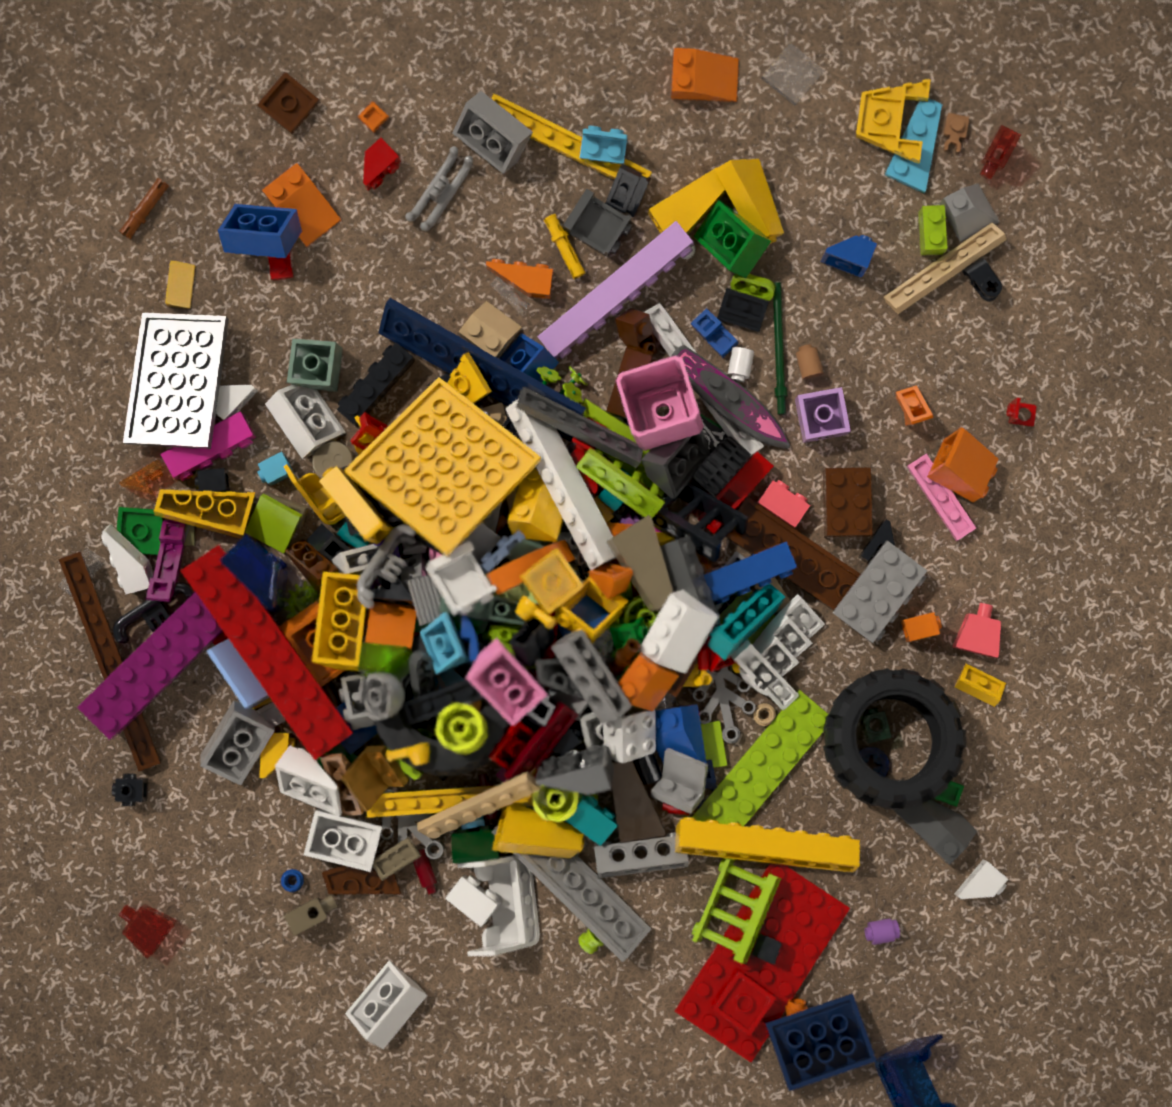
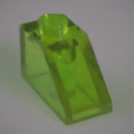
(381, 658)

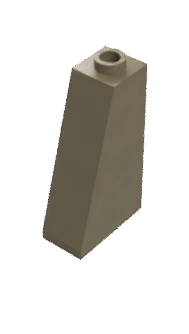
(640, 550)

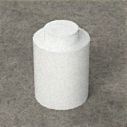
(740, 363)

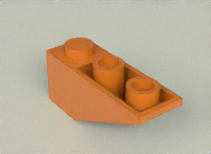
(529, 280)

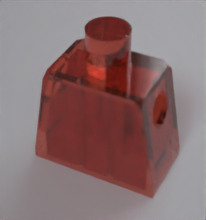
(1004, 139)
(146, 928)

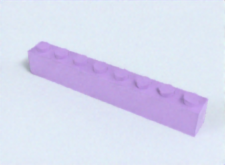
(616, 290)

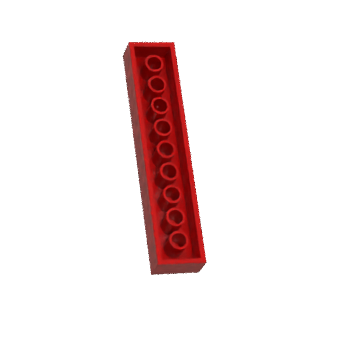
(268, 654)

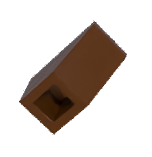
(636, 329)

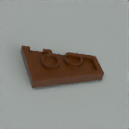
(357, 881)

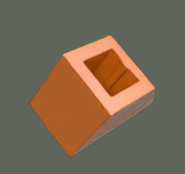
(921, 626)

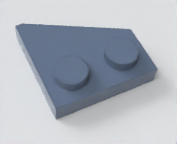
(504, 546)

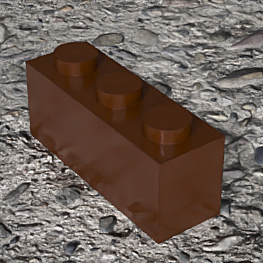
(633, 358)

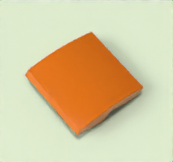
(391, 624)

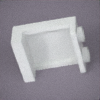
(460, 580)

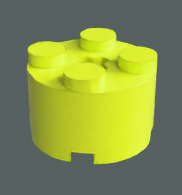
(448, 728)
(555, 809)

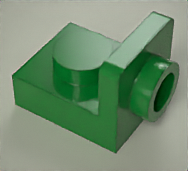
(624, 631)

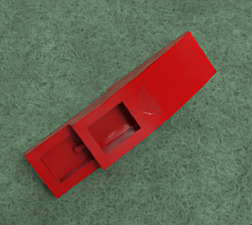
(741, 485)

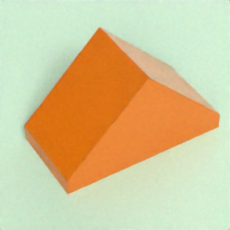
(611, 579)

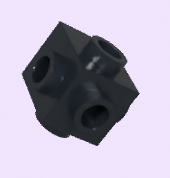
(137, 786)

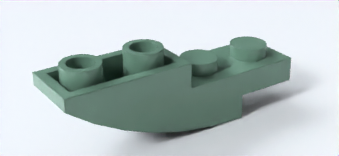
(496, 611)

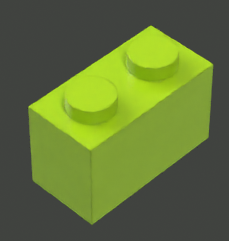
(932, 230)

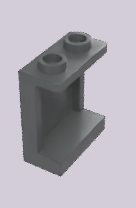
(597, 224)

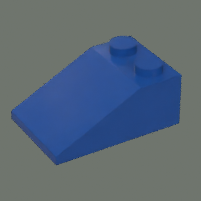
(680, 731)

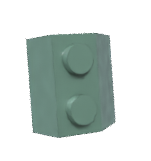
(315, 364)

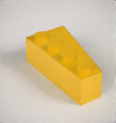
(209, 510)

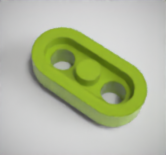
(753, 286)

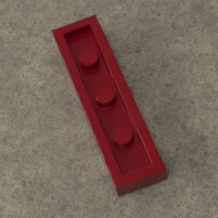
(542, 742)

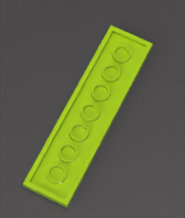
(765, 763)

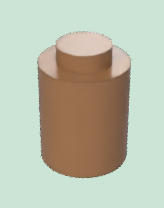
(809, 362)

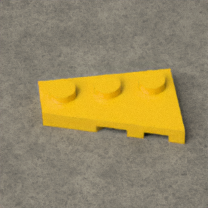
(469, 380)

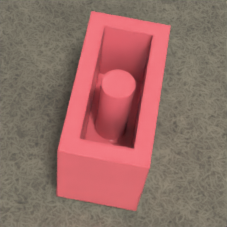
(783, 503)

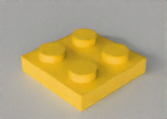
(551, 581)

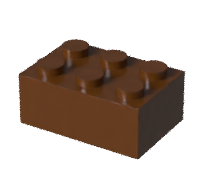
(847, 502)

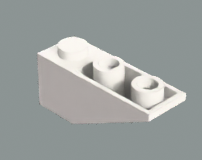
(131, 565)

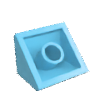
(444, 643)

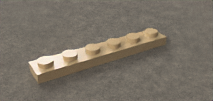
(945, 268)
(478, 806)

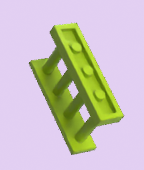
(622, 485)
(750, 927)

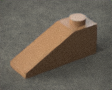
(335, 766)

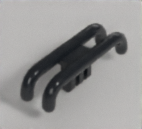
(150, 611)

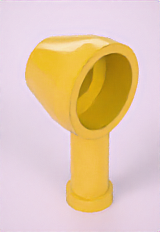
(527, 610)
(417, 753)

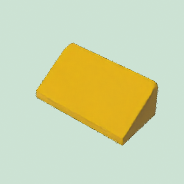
(180, 284)
(980, 685)

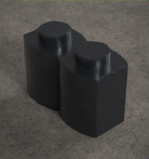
(531, 642)

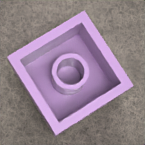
(822, 415)

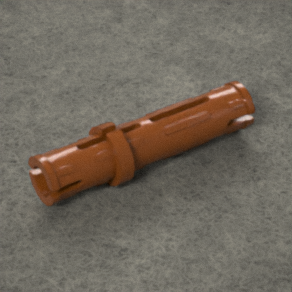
(138, 216)

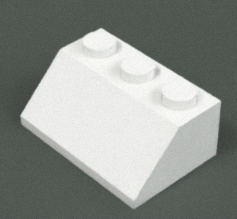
(304, 418)
(678, 632)
(385, 1005)

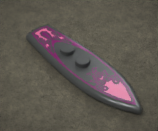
(731, 399)

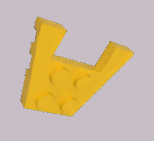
(882, 117)

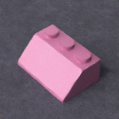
(505, 682)

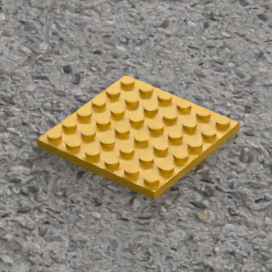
(443, 466)

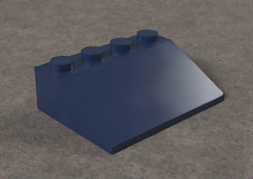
(820, 1042)

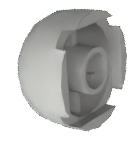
(381, 695)

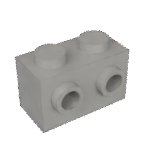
(355, 711)

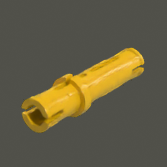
(566, 250)

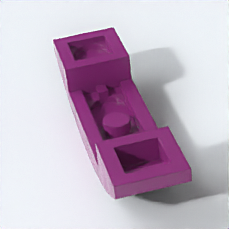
(168, 561)

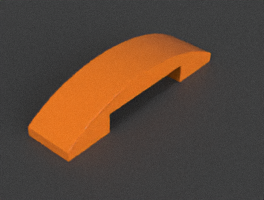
(509, 575)

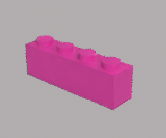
(227, 436)

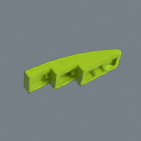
(608, 420)

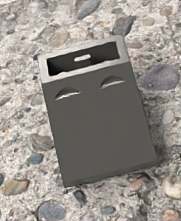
(578, 771)

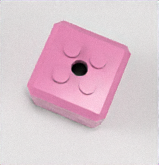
(656, 386)

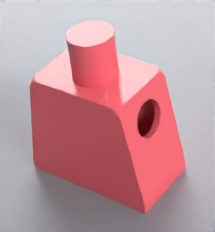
(979, 633)

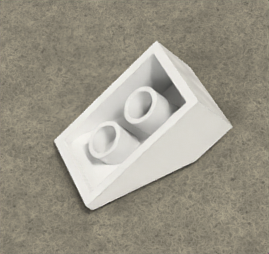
(306, 781)
(343, 840)

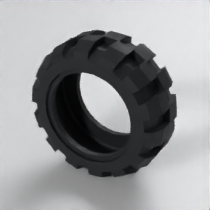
(945, 730)

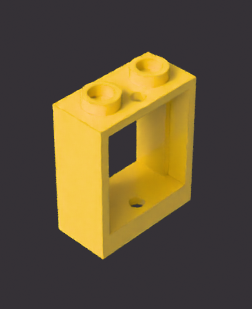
(568, 620)

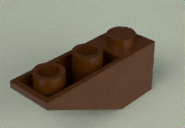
(310, 563)

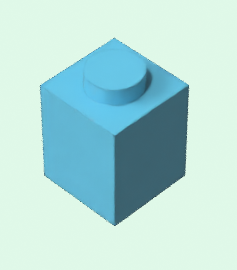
(272, 469)

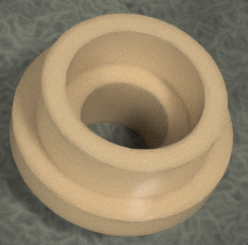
(771, 711)

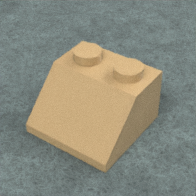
(489, 329)

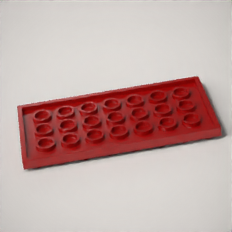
(798, 917)

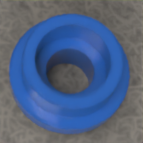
(285, 880)

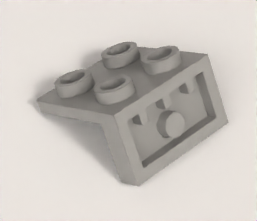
(681, 781)

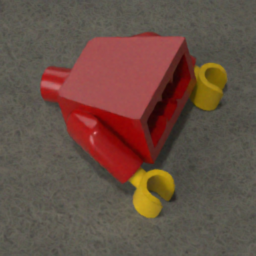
(711, 661)

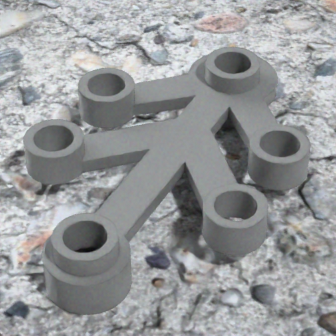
(722, 696)
(408, 821)

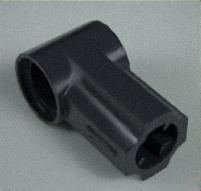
(648, 769)

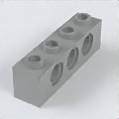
(591, 676)
(631, 864)

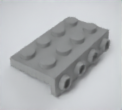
(880, 592)

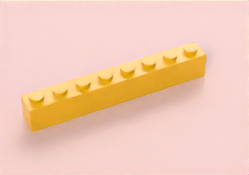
(767, 845)

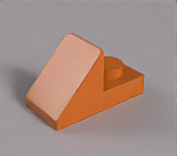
(913, 405)

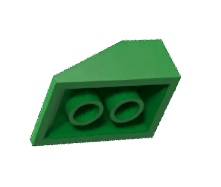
(732, 239)

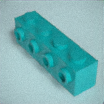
(745, 621)

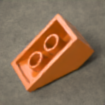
(703, 75)
(298, 192)
(301, 634)

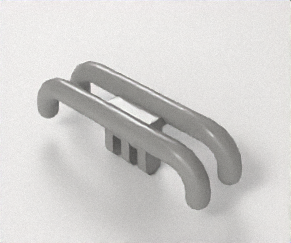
(440, 190)
(384, 563)

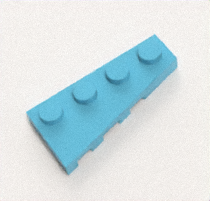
(923, 128)

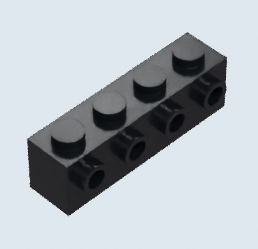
(376, 384)

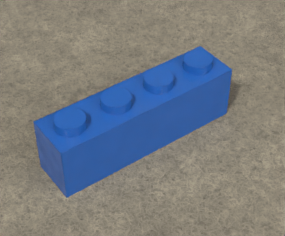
(750, 571)

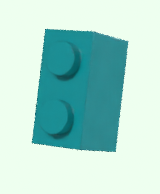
(593, 819)

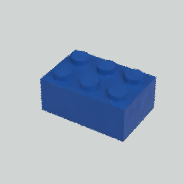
(260, 230)

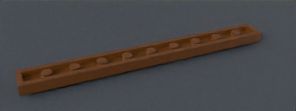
(105, 650)

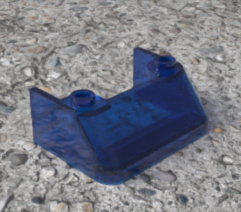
(259, 572)
(906, 1076)

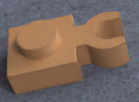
(955, 129)

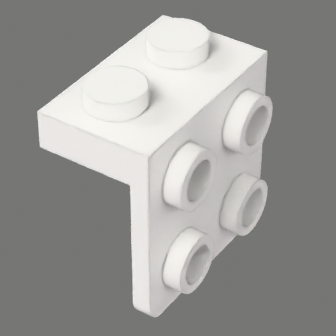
(631, 736)

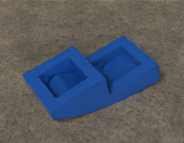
(714, 333)
(470, 636)

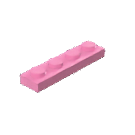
(941, 499)

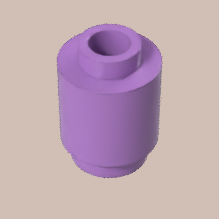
(882, 931)

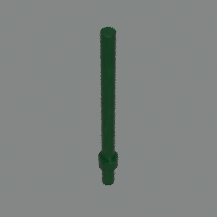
(780, 391)

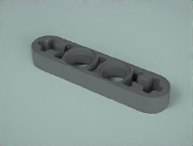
(422, 666)

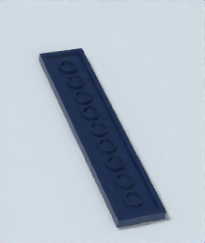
(446, 349)

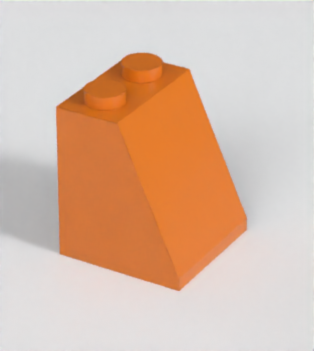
(964, 465)

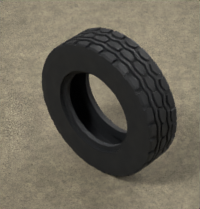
(399, 734)

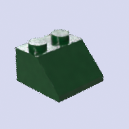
(473, 845)

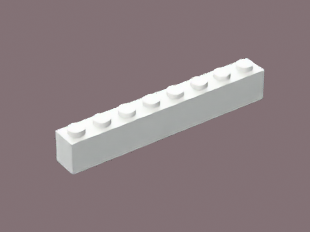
(565, 487)

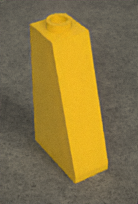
(751, 195)
(688, 204)
(355, 505)
(525, 832)

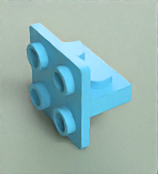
(603, 145)

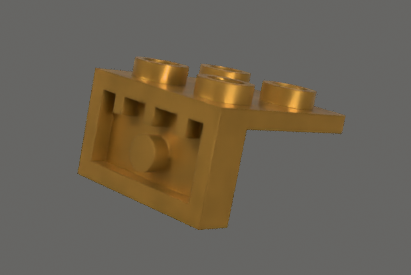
(372, 775)

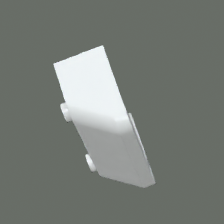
(516, 917)

